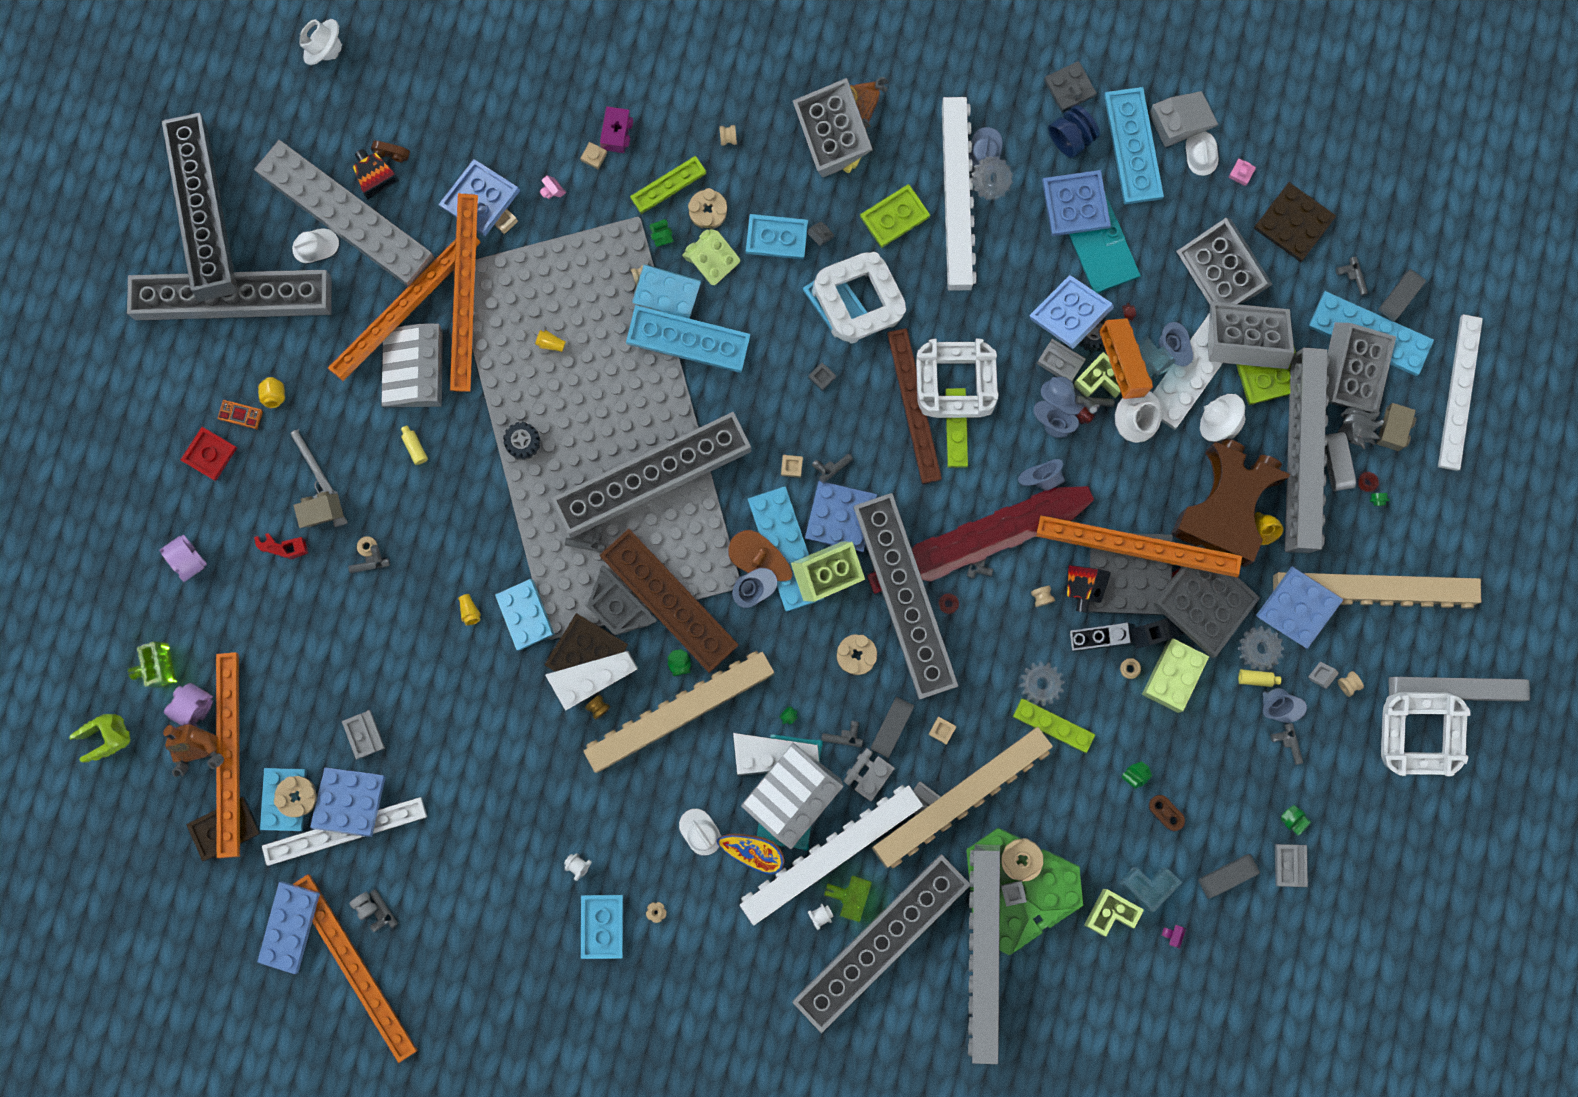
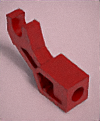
(280, 549)

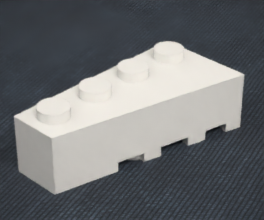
(584, 680)
(760, 754)

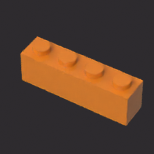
(1125, 358)

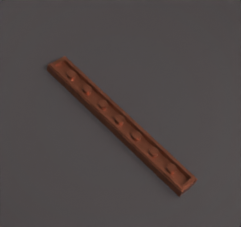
(917, 421)

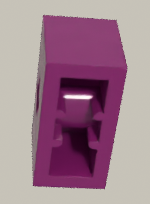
(615, 119)

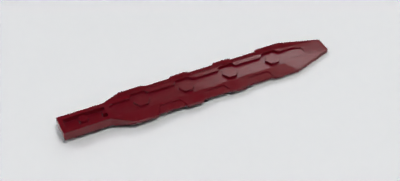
(993, 533)

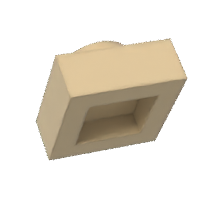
(593, 155)
(506, 221)
(791, 466)
(942, 730)

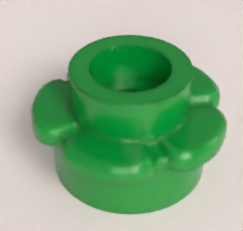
(1379, 499)
(788, 715)

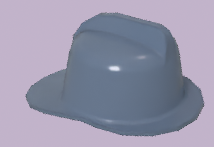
(985, 143)
(1177, 343)
(1062, 395)
(1055, 421)
(1043, 476)
(754, 587)
(1283, 706)

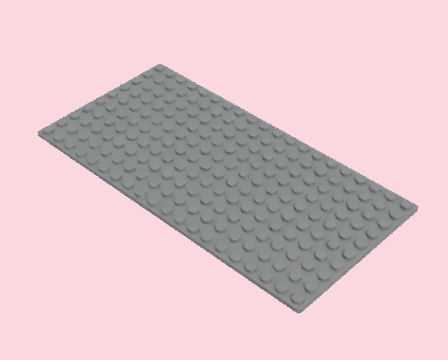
(592, 411)

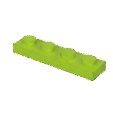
(668, 185)
(956, 435)
(1053, 725)

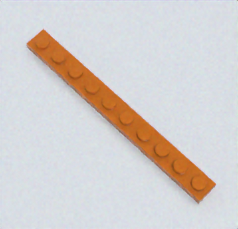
(463, 292)
(395, 313)
(1139, 546)
(228, 746)
(359, 976)

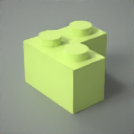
(1098, 374)
(1111, 907)

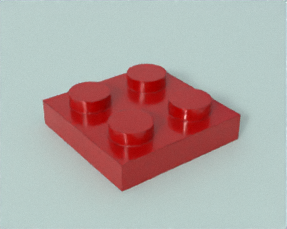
(208, 453)

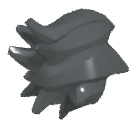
(1360, 426)

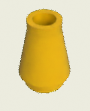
(549, 341)
(469, 612)

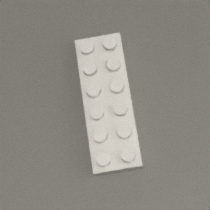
(1184, 384)

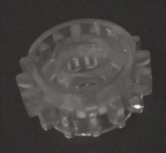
(982, 178)
(1271, 644)
(1049, 675)

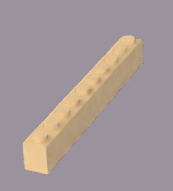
(1399, 589)
(678, 712)
(961, 797)

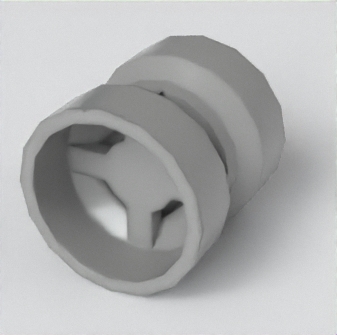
(367, 909)

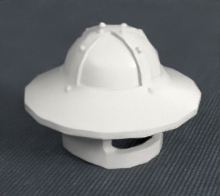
(322, 43)
(1138, 417)
(1223, 418)

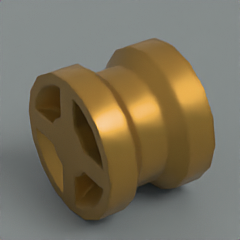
(597, 707)

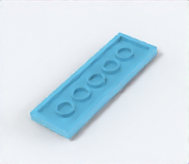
(1133, 145)
(688, 339)
(1409, 348)
(779, 525)

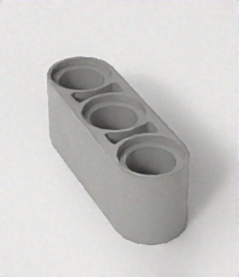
(1339, 462)

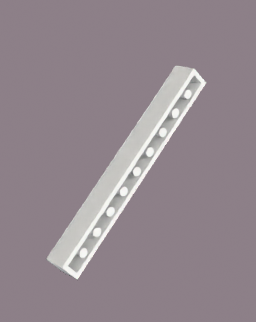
(957, 193)
(830, 855)

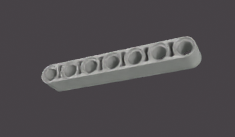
(1465, 687)

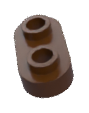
(396, 152)
(1166, 812)

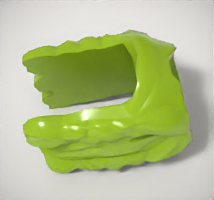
(114, 739)

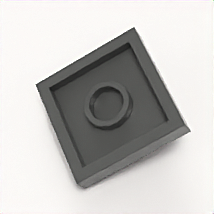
(1070, 86)

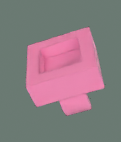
(1242, 172)
(551, 188)

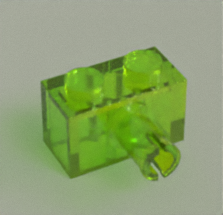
(154, 666)
(852, 897)

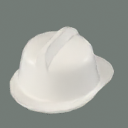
(1202, 153)
(315, 245)
(699, 831)

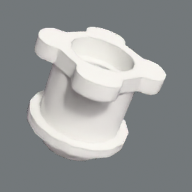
(577, 866)
(821, 916)

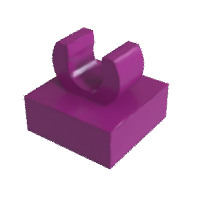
(1176, 936)

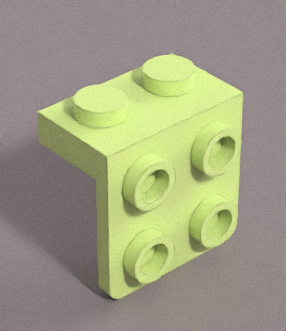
(712, 256)

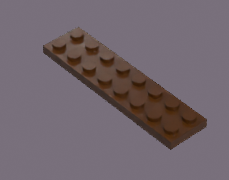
(669, 600)

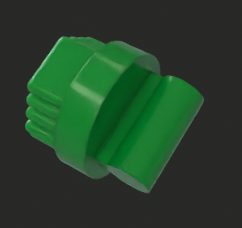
(661, 233)
(679, 662)
(1137, 774)
(1295, 819)

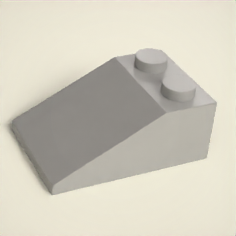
(1182, 117)

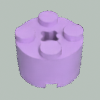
(182, 558)
(189, 705)

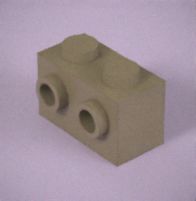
(1396, 427)
(318, 510)

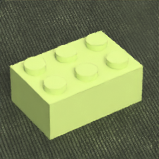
(827, 571)
(1175, 675)

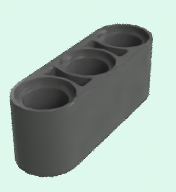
(1402, 295)
(892, 727)
(1229, 876)

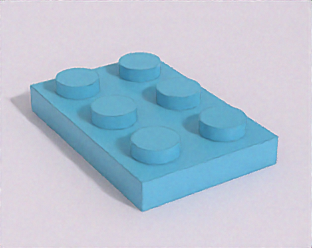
(776, 236)
(666, 291)
(849, 299)
(525, 614)
(270, 815)
(601, 926)

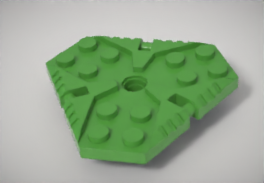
(1051, 894)

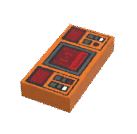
(240, 414)

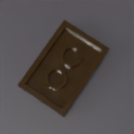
(205, 830)

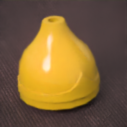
(1268, 528)

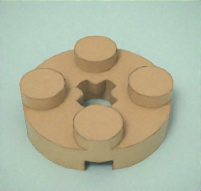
(707, 198)
(858, 643)
(283, 798)
(1020, 871)

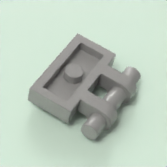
(873, 779)

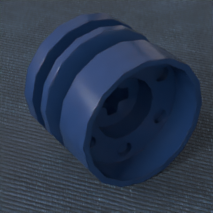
(1073, 131)

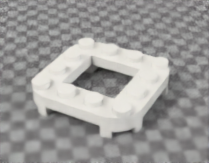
(854, 329)
(956, 352)
(1454, 733)

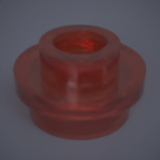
(1129, 311)
(1085, 416)
(1373, 479)
(955, 603)

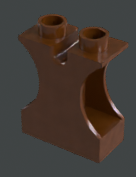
(1227, 515)

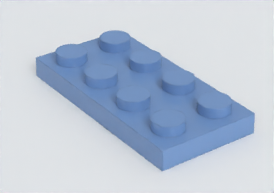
(288, 927)

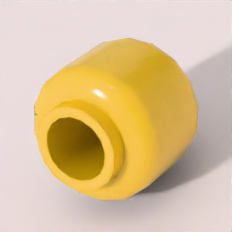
(271, 392)

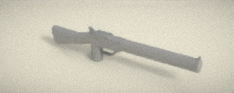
(316, 470)

